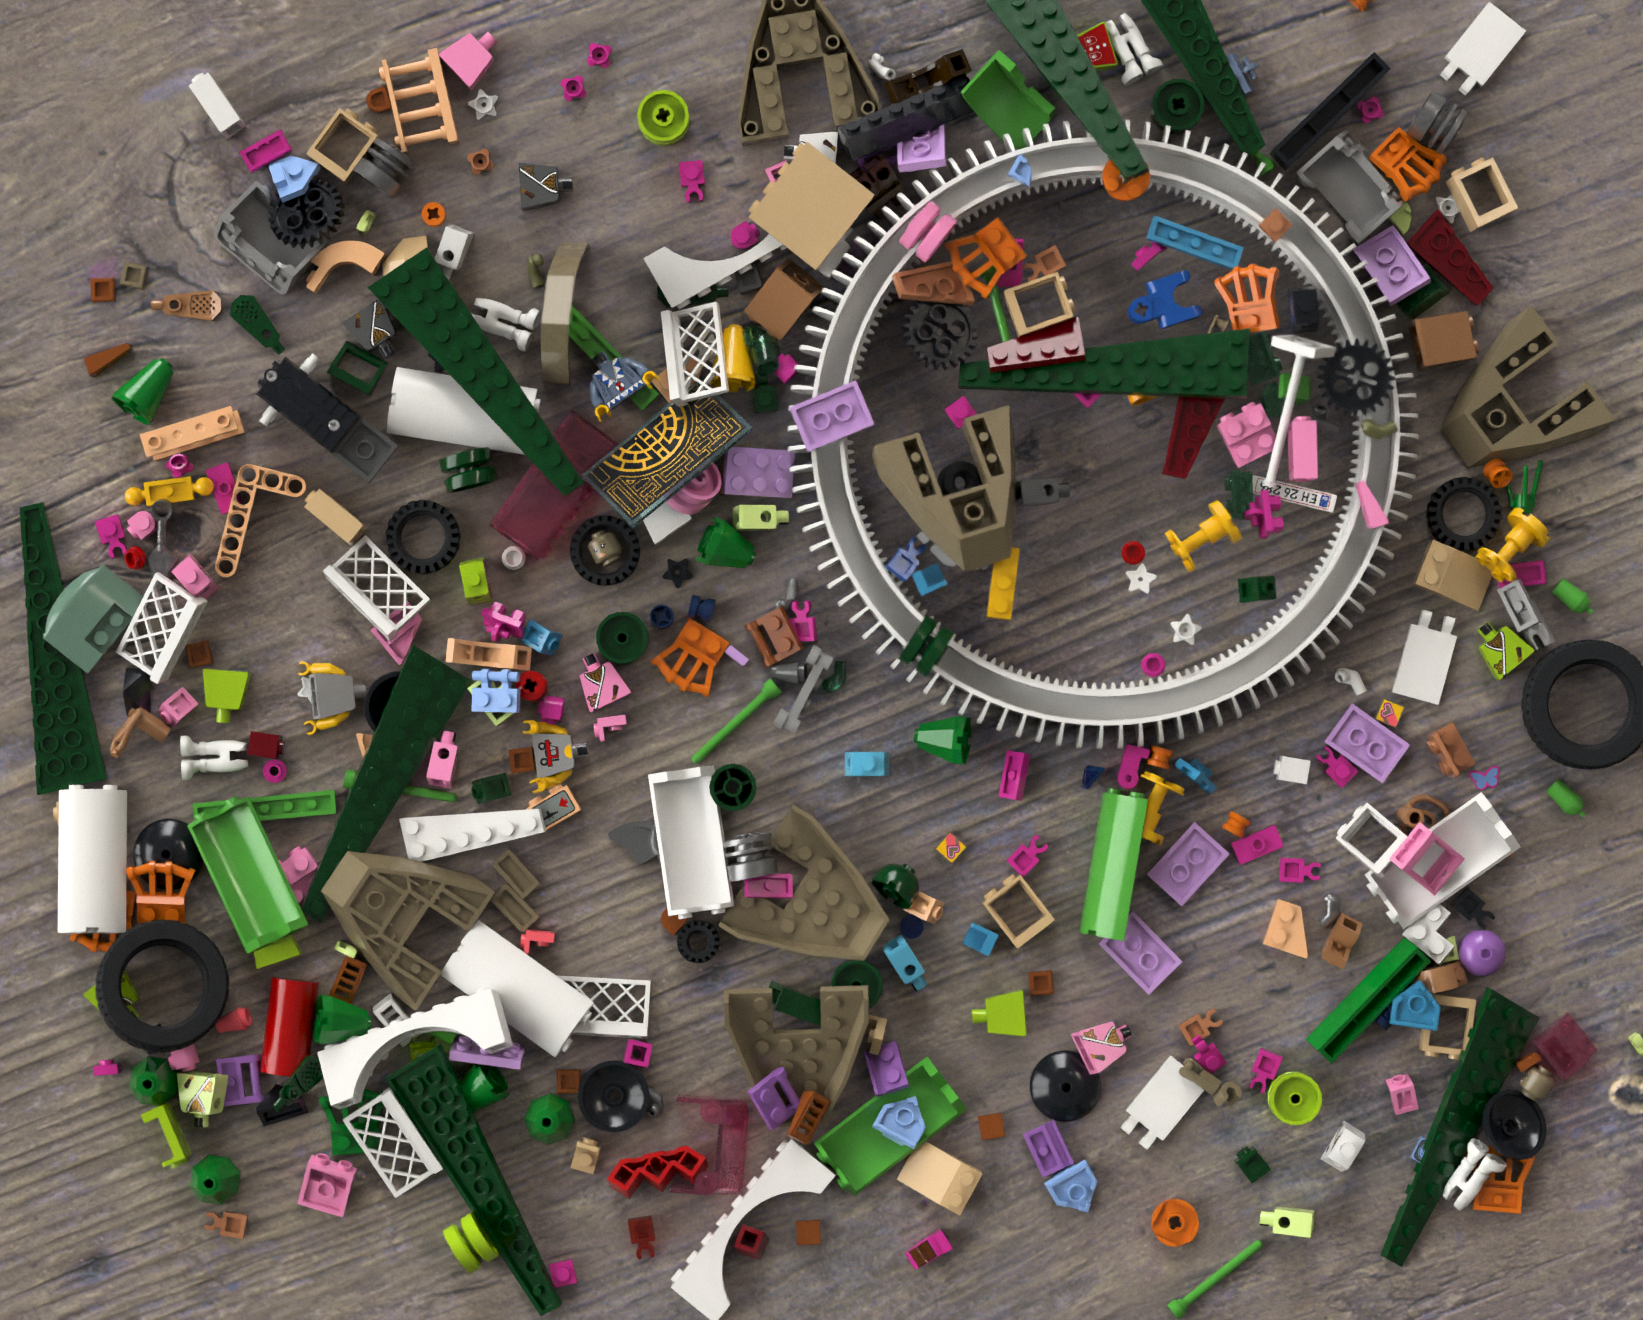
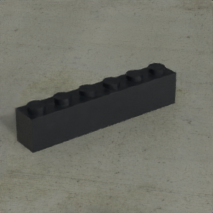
(1329, 111)
(904, 119)

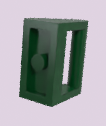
(352, 380)

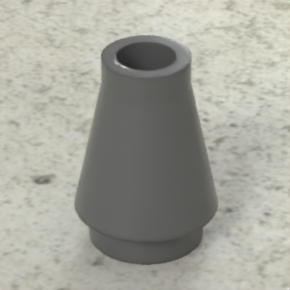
(790, 672)

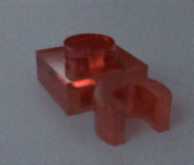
(642, 1232)

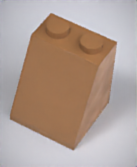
(784, 299)
(1443, 340)

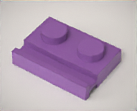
(887, 1069)
(1048, 1148)

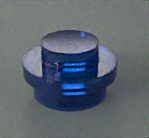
(911, 926)

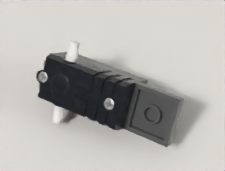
(323, 417)

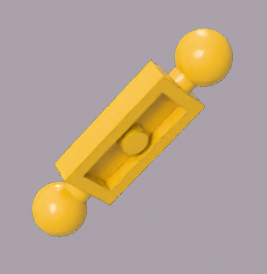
(173, 490)

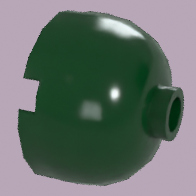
(732, 787)
(897, 883)

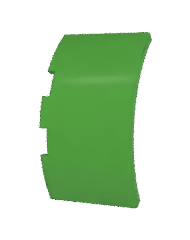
(1005, 102)

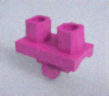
(1261, 516)
(501, 625)

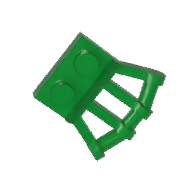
(341, 1137)

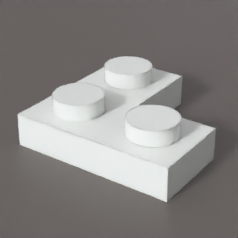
(1425, 936)

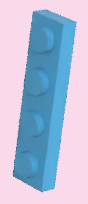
(1194, 243)

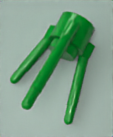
(1524, 500)

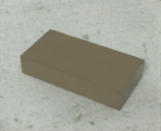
(516, 873)
(514, 907)

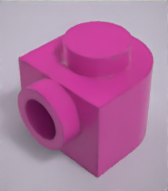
(744, 236)
(786, 368)
(551, 709)

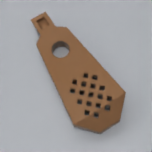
(186, 305)

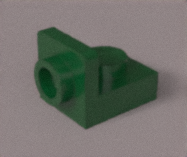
(1257, 589)
(490, 788)
(1251, 1163)

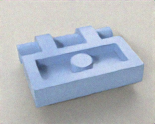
(496, 699)

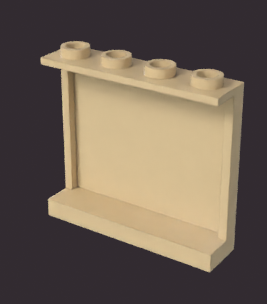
(810, 205)

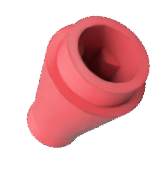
(234, 1021)

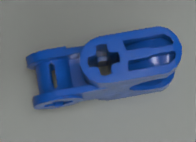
(1161, 305)

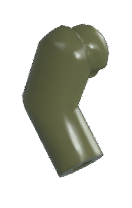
(533, 262)
(1376, 431)

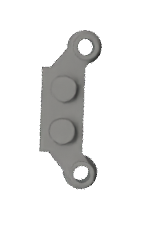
(819, 661)

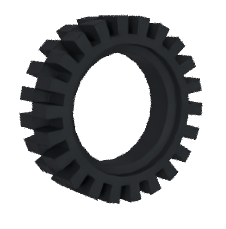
(1491, 505)
(395, 528)

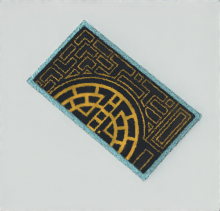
(665, 455)

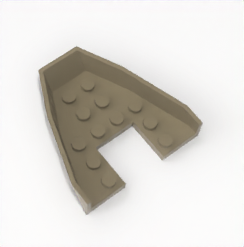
(557, 312)
(382, 902)
(829, 911)
(811, 1057)

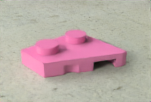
(401, 643)

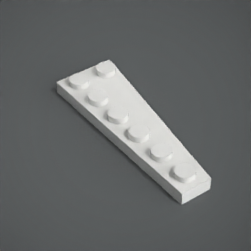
(450, 834)

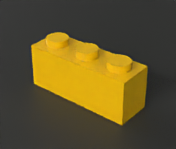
(1003, 587)

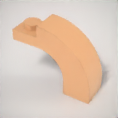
(340, 254)
(488, 654)

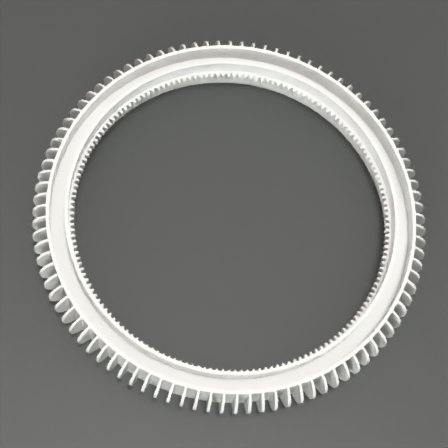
(1331, 587)

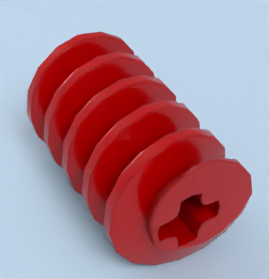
(540, 689)

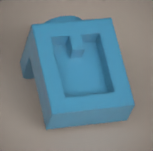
(541, 638)

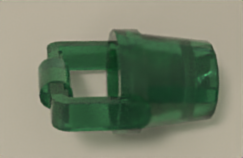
(762, 349)

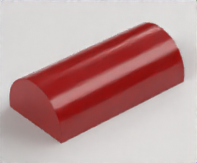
(288, 1025)

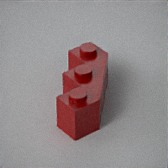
(656, 1169)

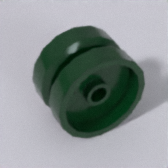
(1181, 93)
(467, 467)
(925, 645)
(626, 651)
(862, 972)

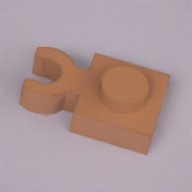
(1047, 262)
(1196, 1026)
(231, 1224)

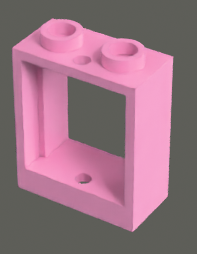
(1302, 450)
(1413, 849)

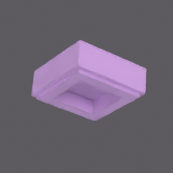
(737, 656)

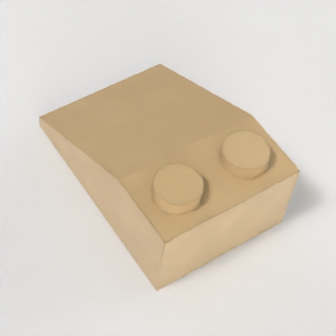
(1452, 575)
(940, 1177)

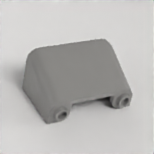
(1352, 185)
(248, 237)

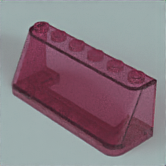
(536, 508)

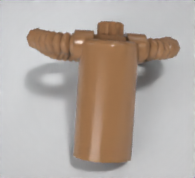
(144, 721)
(1410, 816)

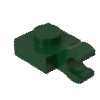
(764, 397)

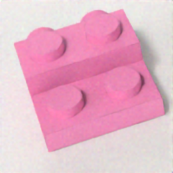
(1247, 434)
(299, 871)
(327, 1184)

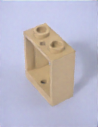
(351, 118)
(1464, 202)
(1015, 312)
(335, 516)
(1033, 929)
(1431, 1050)

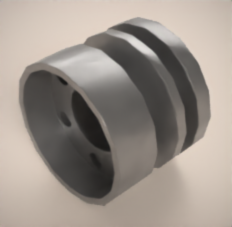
(1437, 122)
(384, 168)
(750, 856)

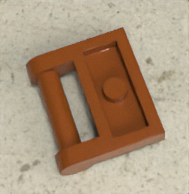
(780, 632)

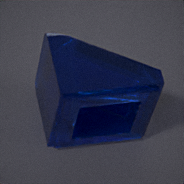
(1090, 775)

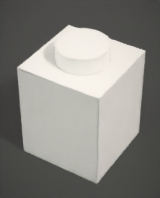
(1292, 769)

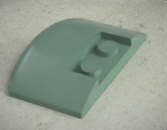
(91, 616)

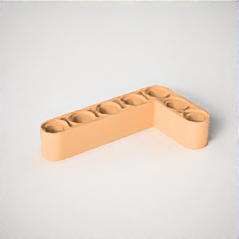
(246, 509)

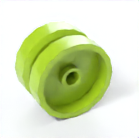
(658, 104)
(1280, 1095)
(470, 1243)

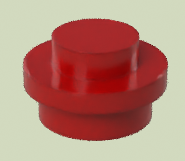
(1133, 552)
(135, 558)

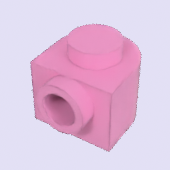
(142, 525)
(184, 1058)

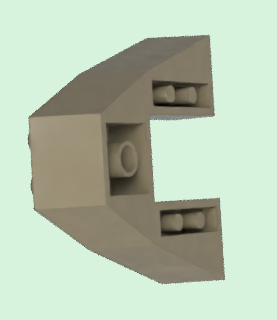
(795, 35)
(1490, 424)
(971, 524)

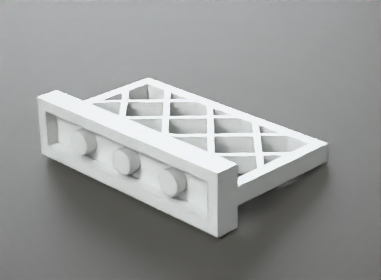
(675, 353)
(362, 602)
(175, 641)
(613, 1028)
(412, 1136)

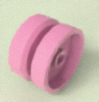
(925, 229)
(698, 492)

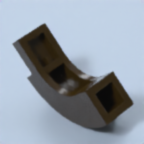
(936, 74)

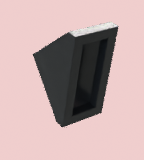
(137, 690)
(268, 1113)

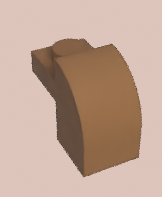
(1341, 940)
(1442, 977)

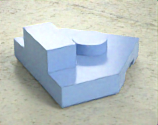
(292, 176)
(901, 1122)
(1073, 1186)

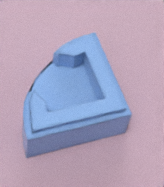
(1021, 171)

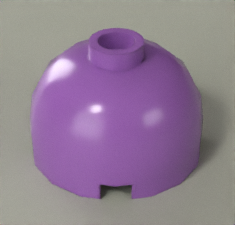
(1481, 952)

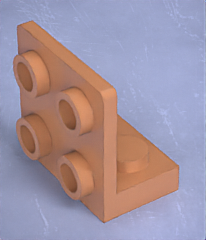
(1451, 750)

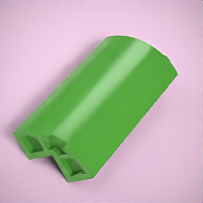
(1113, 864)
(247, 874)
(862, 1153)

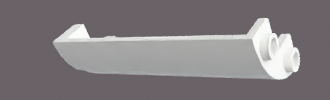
(441, 410)
(1472, 832)
(690, 842)
(92, 860)
(530, 994)

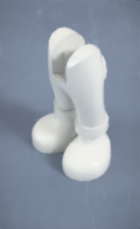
(1133, 36)
(499, 310)
(204, 765)
(1458, 1179)

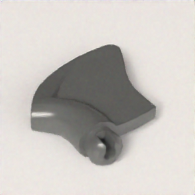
(638, 839)

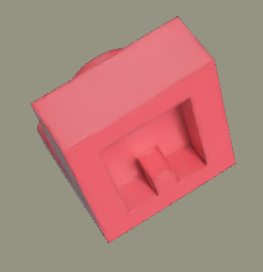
(541, 938)

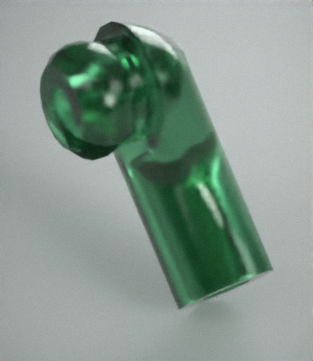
(837, 679)

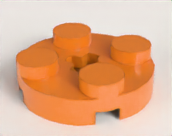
(1120, 190)
(1179, 1235)

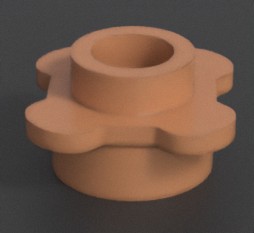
(482, 155)

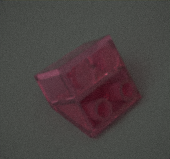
(1564, 1046)

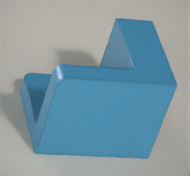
(929, 579)
(980, 939)

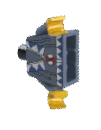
(617, 382)

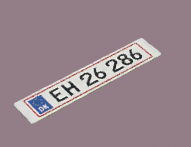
(1297, 494)

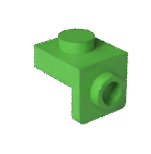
(1303, 392)

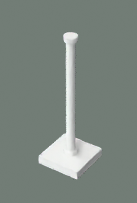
(1302, 349)

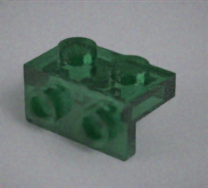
(1423, 298)
(1261, 360)
(1240, 493)

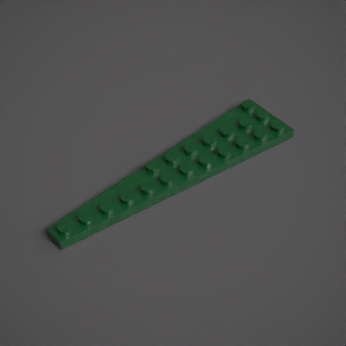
(1199, 50)
(1059, 56)
(443, 325)
(1171, 367)
(62, 718)
(407, 730)
(1483, 1068)
(449, 1127)

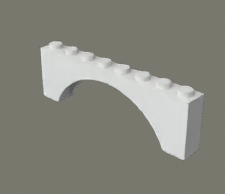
(685, 277)
(350, 1064)
(789, 1171)

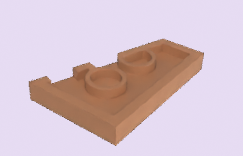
(933, 284)

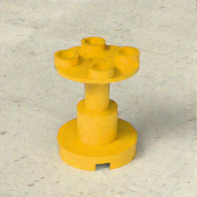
(1210, 531)
(1523, 533)
(1155, 800)

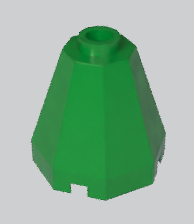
(724, 546)
(946, 738)
(338, 1020)
(162, 1077)
(555, 1109)
(222, 1173)

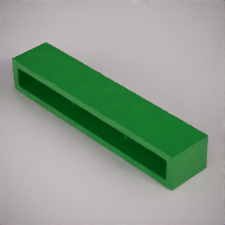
(1367, 1000)

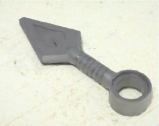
(161, 559)

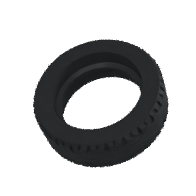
(1536, 709)
(170, 934)

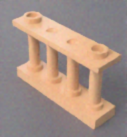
(437, 86)
(192, 433)

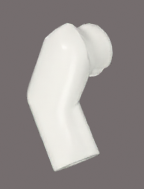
(881, 71)
(1352, 678)

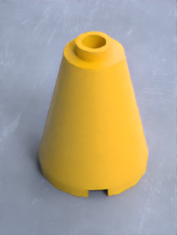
(738, 361)

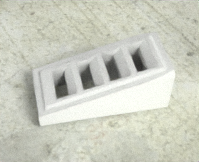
(384, 1004)

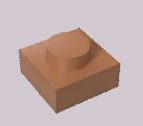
(1275, 225)

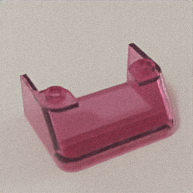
(732, 1122)

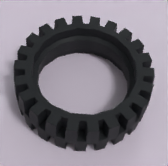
(607, 522)

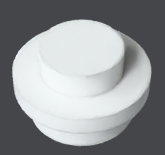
(513, 558)

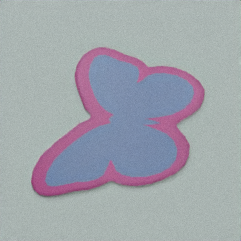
(1482, 780)

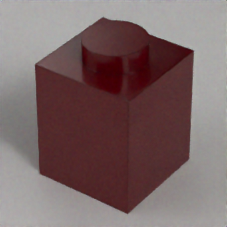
(265, 745)
(751, 1242)

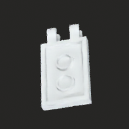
(1482, 47)
(1425, 660)
(1162, 1102)

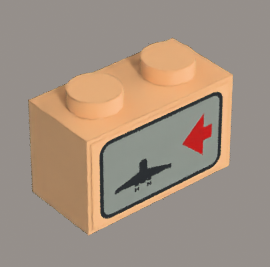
(556, 806)

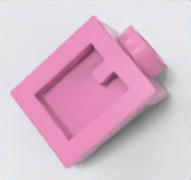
(177, 707)
(612, 722)
(1402, 1094)

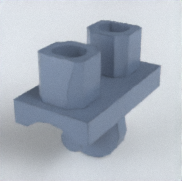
(1241, 73)

